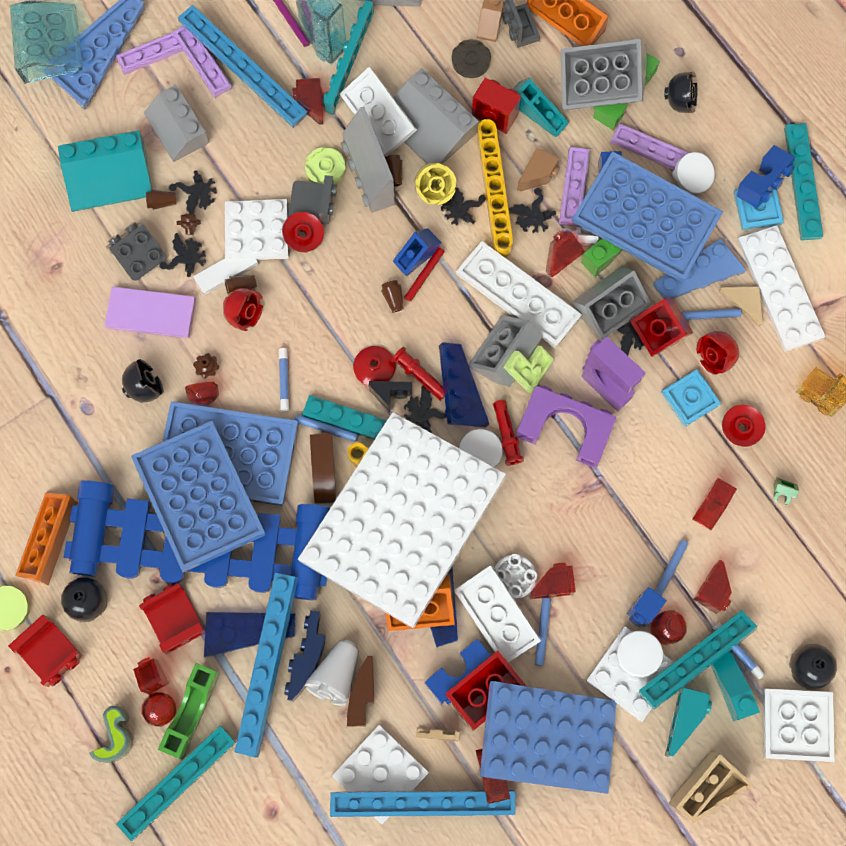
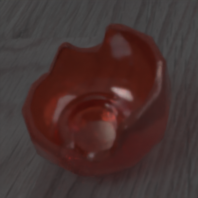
(202, 393)
(668, 627)
(158, 709)

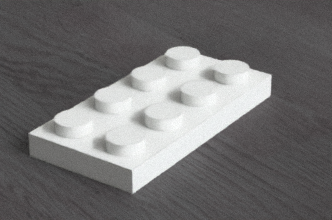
(385, 114)
(497, 614)

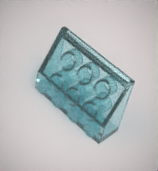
(324, 27)
(45, 39)

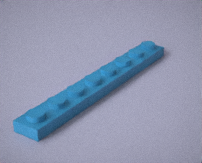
(242, 66)
(266, 665)
(417, 804)

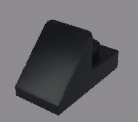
(385, 389)

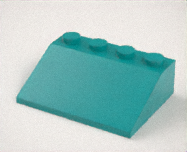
(105, 170)

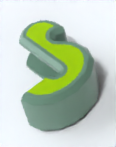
(118, 735)

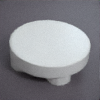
(694, 173)
(483, 446)
(517, 575)
(639, 654)

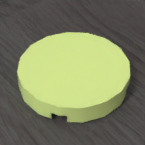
(325, 162)
(13, 608)

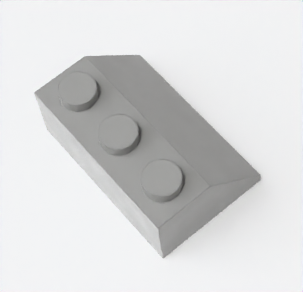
(175, 123)
(612, 302)
(504, 338)

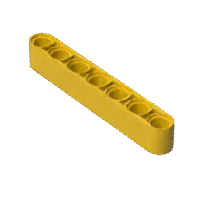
(494, 178)

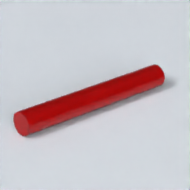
(424, 274)

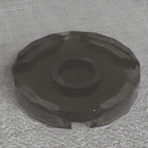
(471, 58)

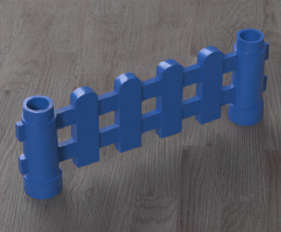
(93, 516)

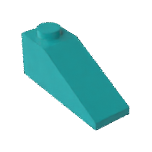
(539, 107)
(734, 688)
(688, 714)

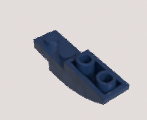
(304, 665)

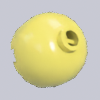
(441, 189)

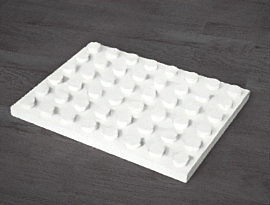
(402, 519)

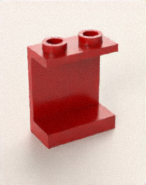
(172, 617)
(46, 651)

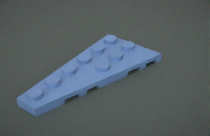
(99, 49)

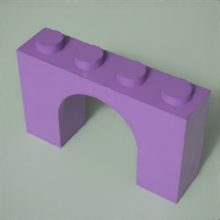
(611, 373)
(596, 422)

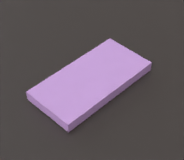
(150, 312)

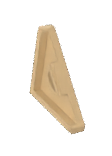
(746, 299)
(438, 734)

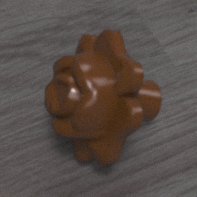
(188, 222)
(206, 365)

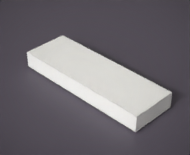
(216, 274)

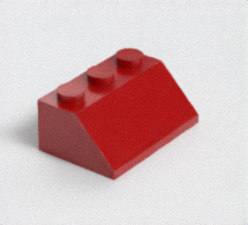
(472, 692)

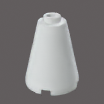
(335, 674)

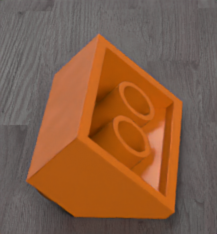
(438, 612)

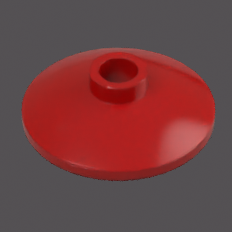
(309, 225)
(365, 372)
(746, 416)

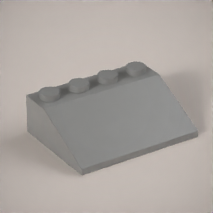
(603, 74)
(438, 117)
(368, 162)

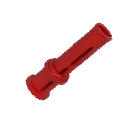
(413, 367)
(509, 441)

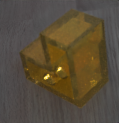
(824, 391)

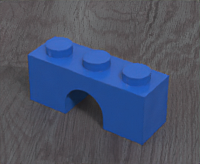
(758, 188)
(441, 682)

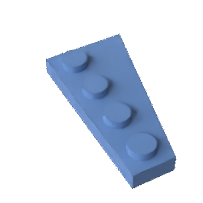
(712, 265)

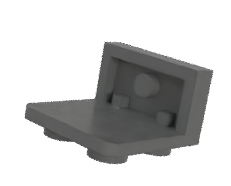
(521, 23)
(314, 198)
(136, 250)

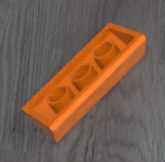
(574, 18)
(46, 538)

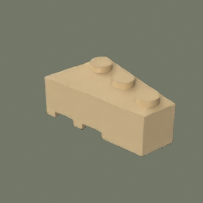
(708, 788)

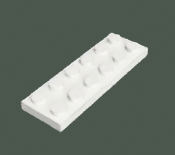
(781, 288)
(518, 293)

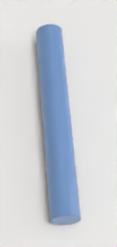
(708, 314)
(326, 428)
(669, 571)
(543, 629)

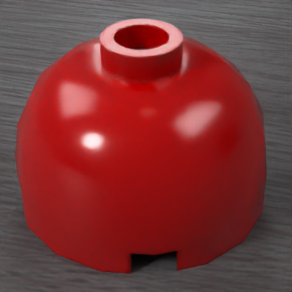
(242, 308)
(718, 352)

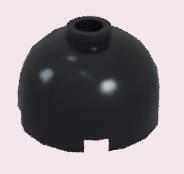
(682, 92)
(139, 382)
(92, 600)
(804, 663)

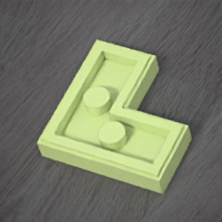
(529, 372)

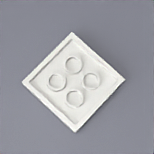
(255, 229)
(619, 686)
(798, 725)
(380, 766)

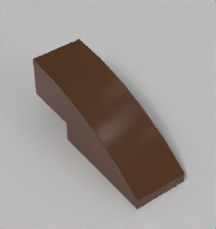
(323, 468)
(361, 694)

